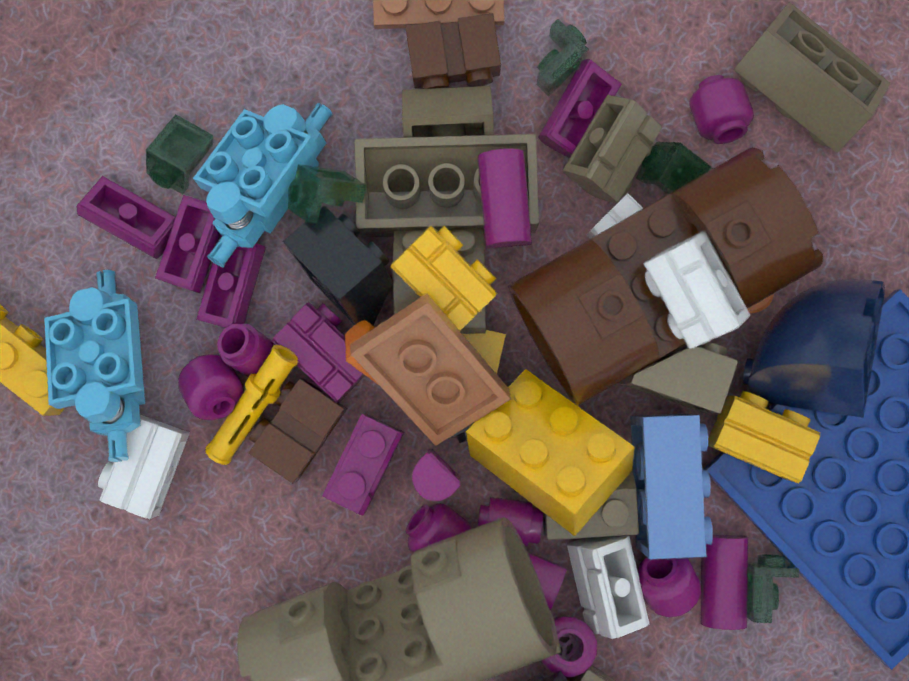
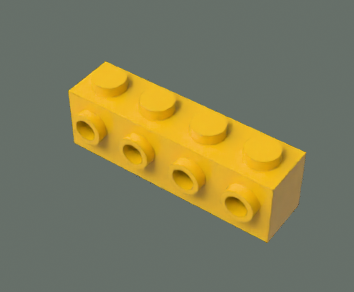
(24, 365)

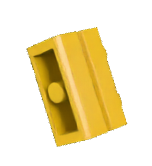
(438, 269)
(764, 437)

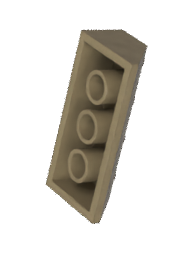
(431, 181)

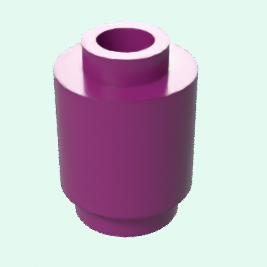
(244, 348)
(522, 515)

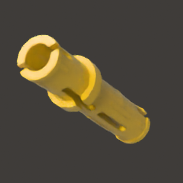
(260, 391)

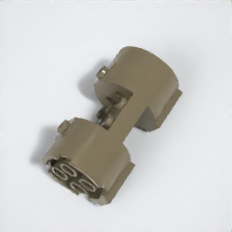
(453, 615)

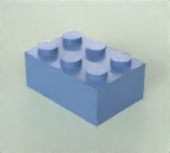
(671, 485)

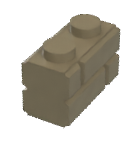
(612, 149)

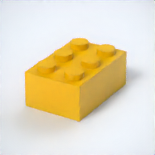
(551, 452)

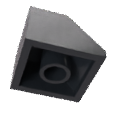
(342, 265)

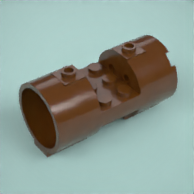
(594, 304)

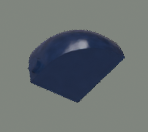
(820, 348)

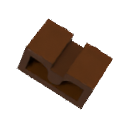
(454, 52)
(296, 430)

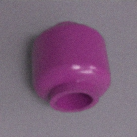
(721, 109)
(209, 387)
(433, 525)
(669, 585)
(582, 650)

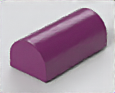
(577, 107)
(504, 198)
(127, 216)
(188, 245)
(231, 287)
(434, 477)
(725, 583)

